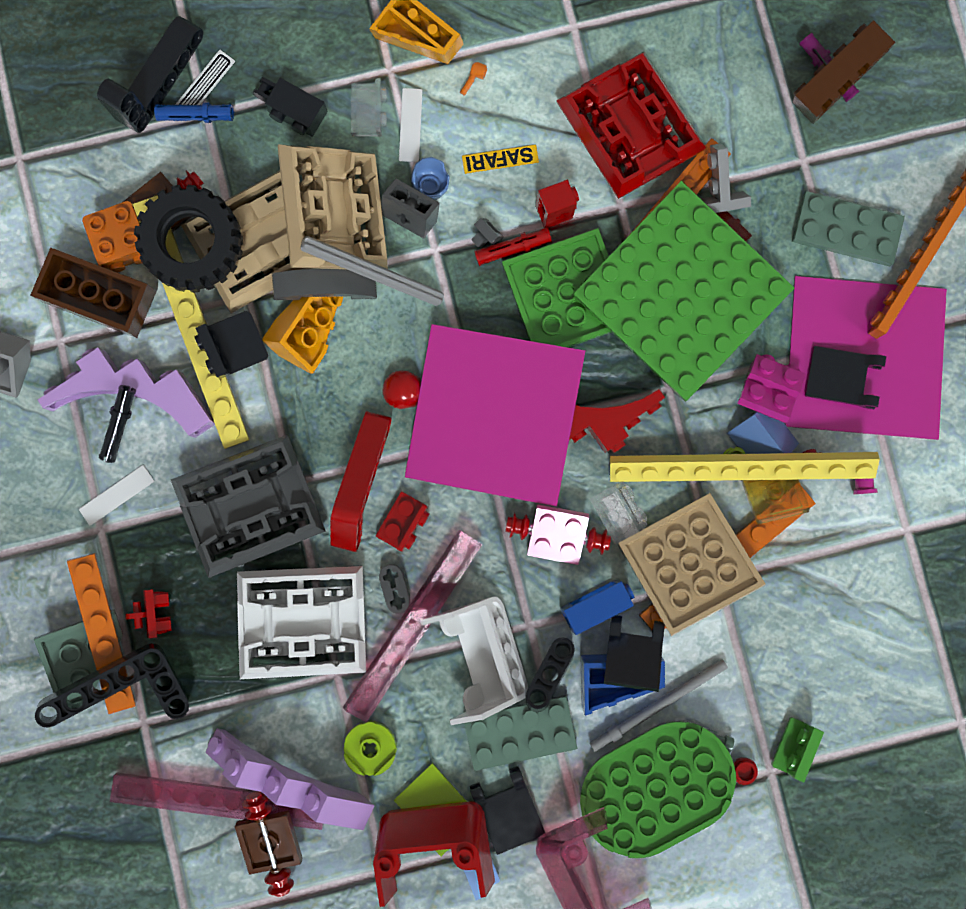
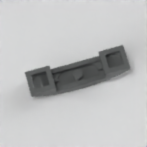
(322, 283)

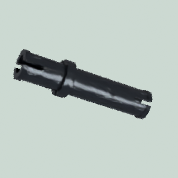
(119, 414)

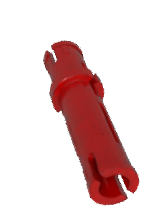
(513, 246)

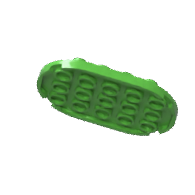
(659, 788)

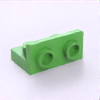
(797, 749)

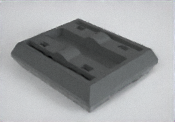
(247, 506)

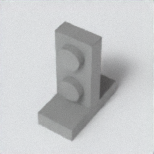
(720, 183)

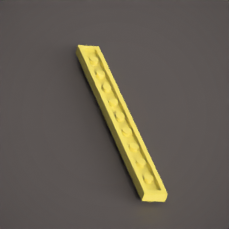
(216, 390)
(744, 467)

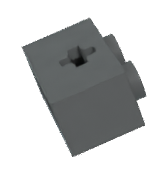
(409, 208)

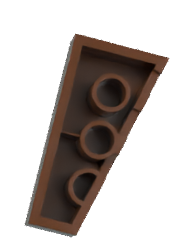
(843, 71)

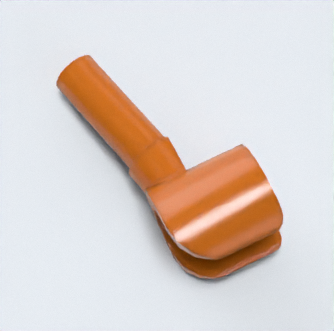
(478, 70)

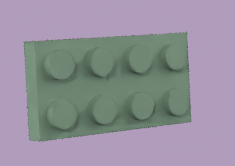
(848, 228)
(521, 734)

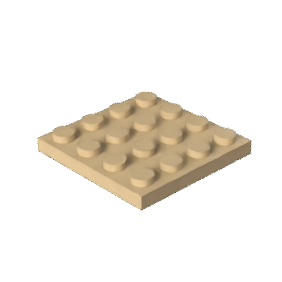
(691, 564)

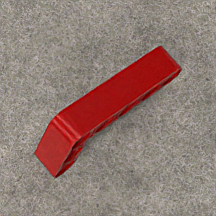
(348, 509)

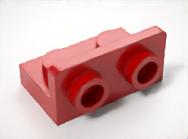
(402, 522)

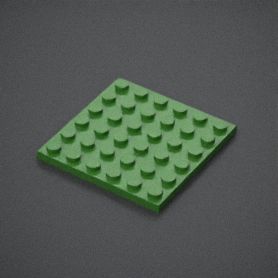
(683, 291)

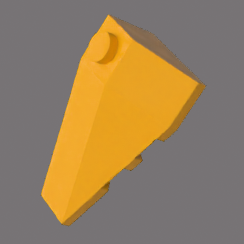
(303, 330)

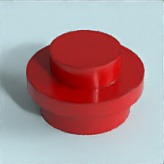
(745, 770)

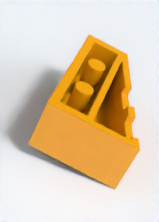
(416, 29)

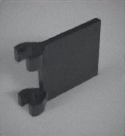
(842, 376)
(634, 659)
(509, 814)

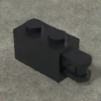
(292, 105)

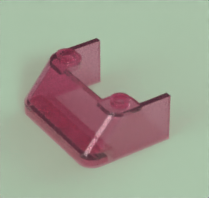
(564, 850)

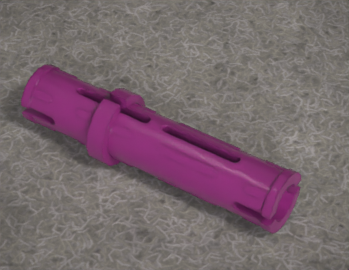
(811, 44)

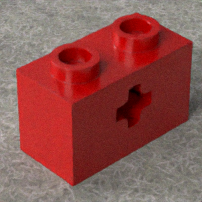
(556, 203)

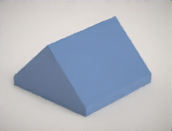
(763, 435)

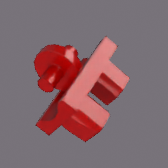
(153, 625)

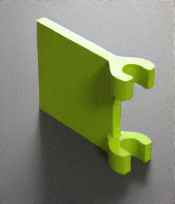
(427, 790)

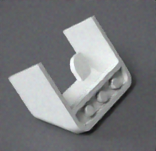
(489, 655)

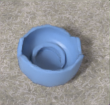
(430, 177)

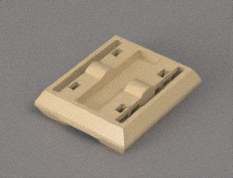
(329, 205)
(263, 241)

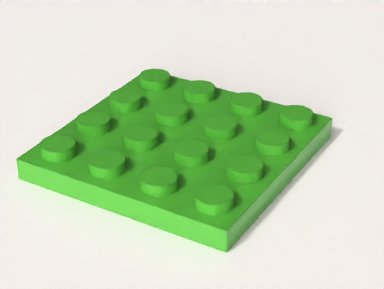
(545, 287)

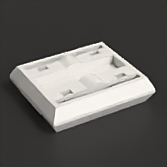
(301, 622)

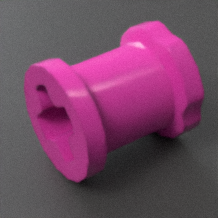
(864, 486)

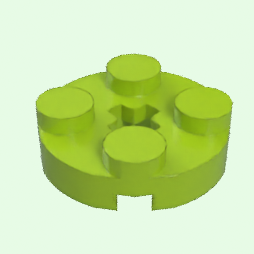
(372, 733)

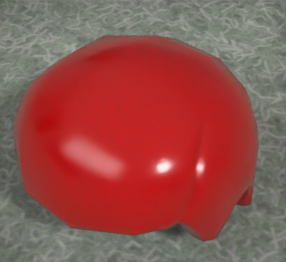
(402, 389)

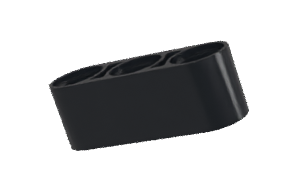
(554, 662)

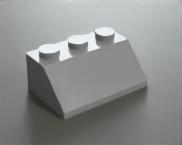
(14, 363)

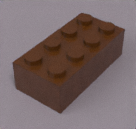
(93, 292)

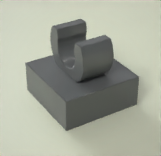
(487, 233)

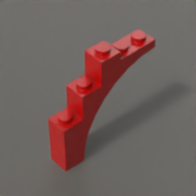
(608, 423)

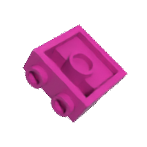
(771, 387)

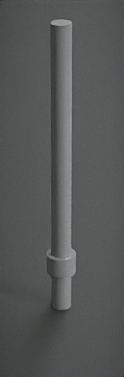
(614, 733)

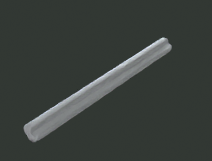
(371, 270)

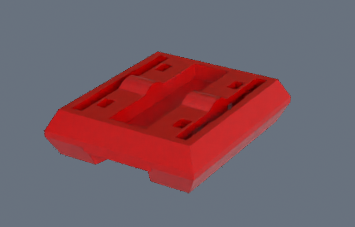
(629, 125)

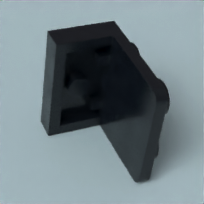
(231, 344)

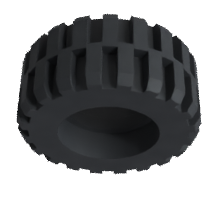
(164, 214)

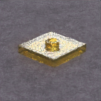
(775, 499)

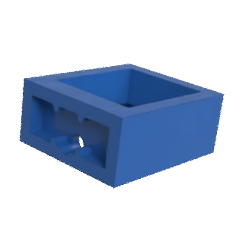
(597, 606)

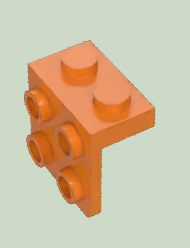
(113, 236)

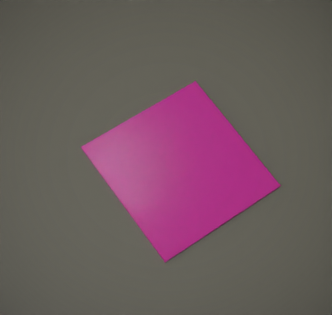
(909, 386)
(494, 414)

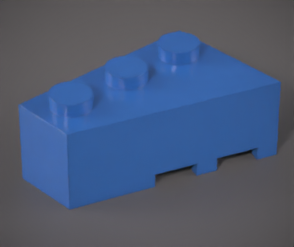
(599, 695)

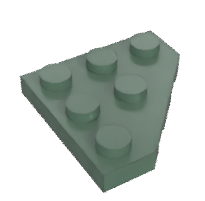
(68, 655)

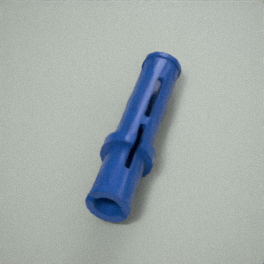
(204, 112)

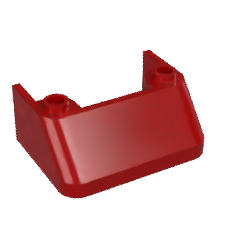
(432, 828)

